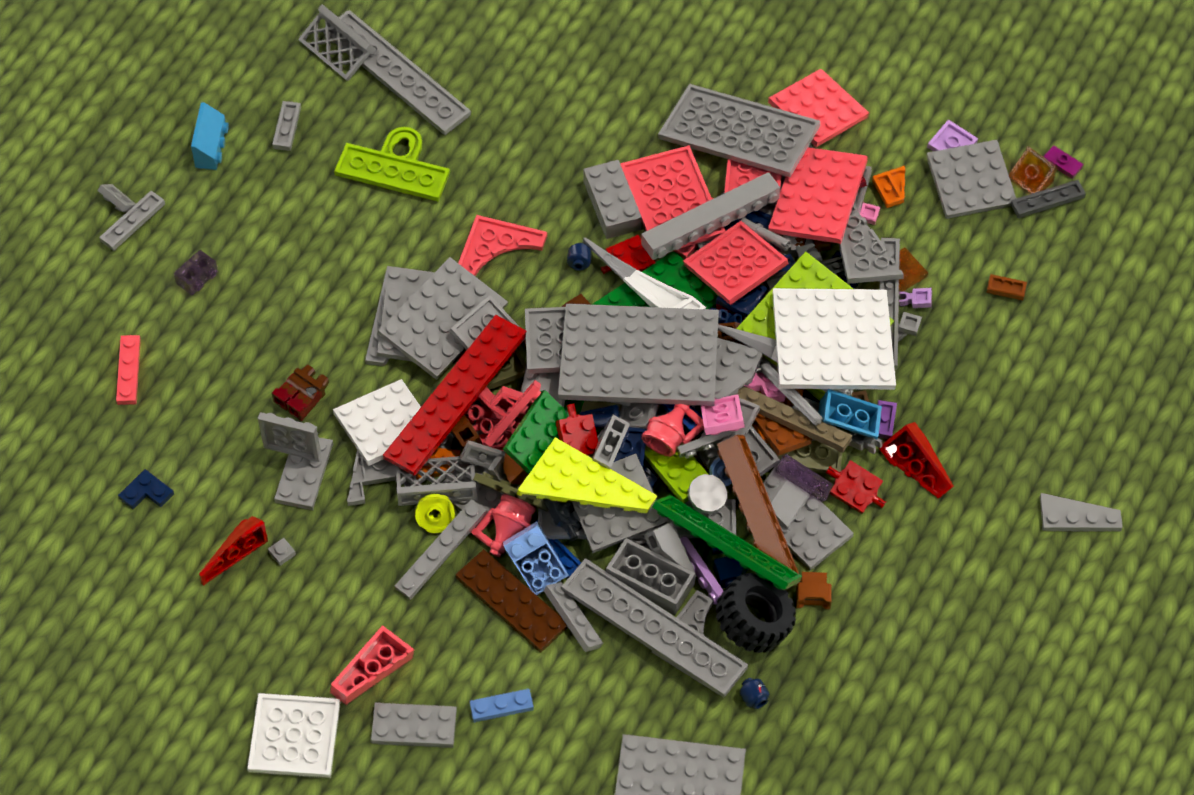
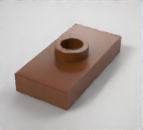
(1006, 287)

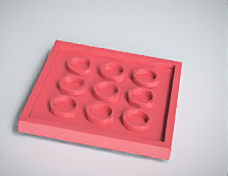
(822, 100)
(735, 262)

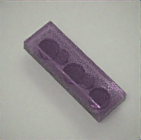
(804, 478)

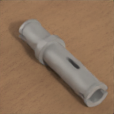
(768, 235)

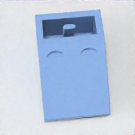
(535, 558)

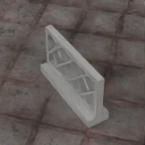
(347, 32)
(454, 491)

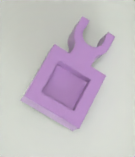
(918, 298)

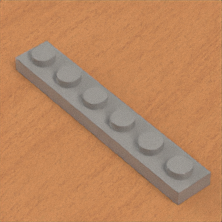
(440, 549)

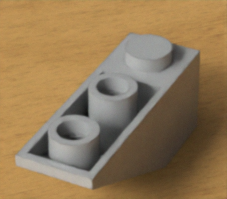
(666, 542)

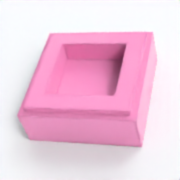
(870, 213)

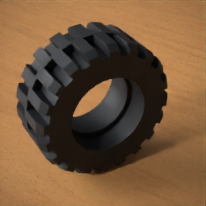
(743, 626)

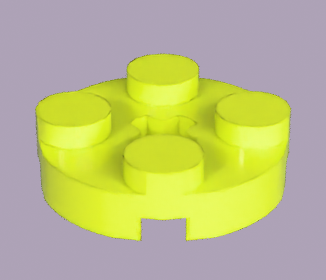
(429, 503)

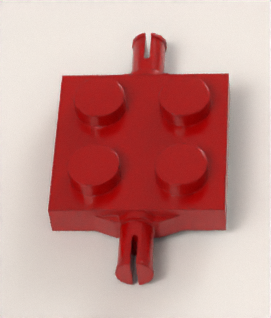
(631, 253)
(578, 431)
(856, 487)

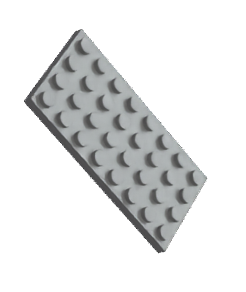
(739, 130)

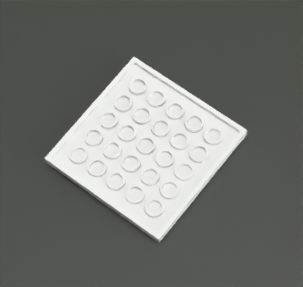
(833, 339)

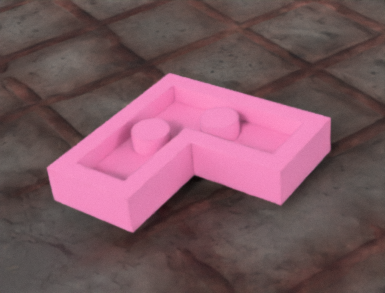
(766, 387)

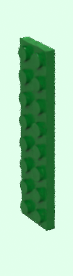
(726, 541)

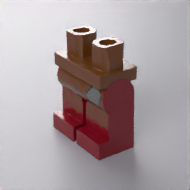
(301, 392)

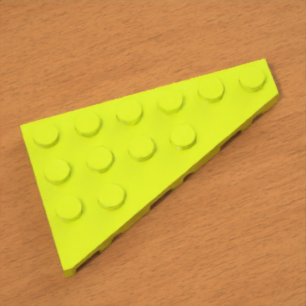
(573, 476)

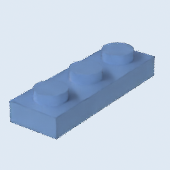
(501, 705)

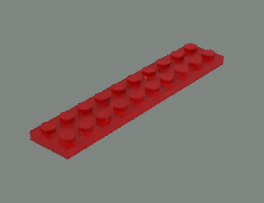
(454, 395)

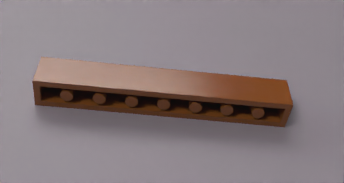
(754, 500)

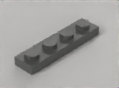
(1048, 199)

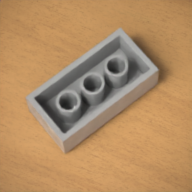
(612, 199)
(652, 575)

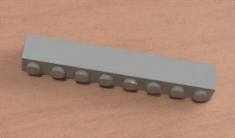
(710, 216)

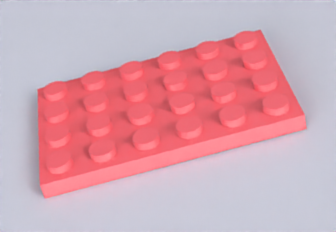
(667, 187)
(819, 196)

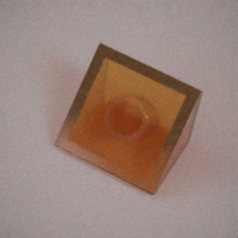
(1033, 171)

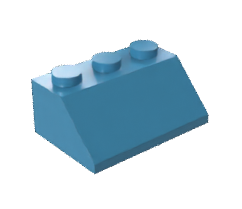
(208, 137)
(850, 413)

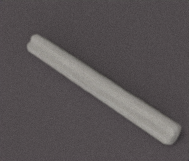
(805, 408)

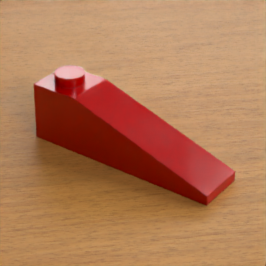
(915, 456)
(243, 540)

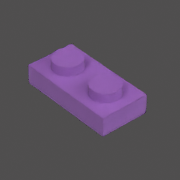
(887, 418)

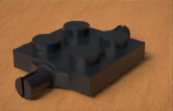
(564, 516)

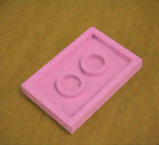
(723, 416)

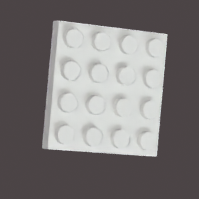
(377, 419)
(294, 735)

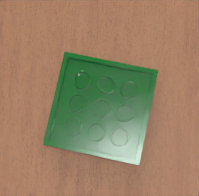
(535, 431)

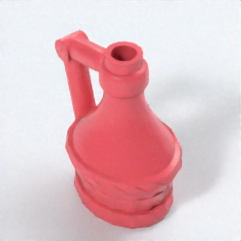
(667, 433)
(509, 517)

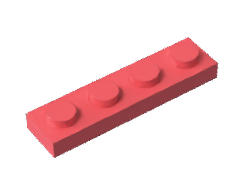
(128, 370)
(508, 419)

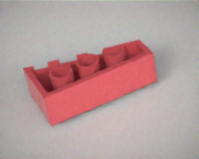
(372, 664)

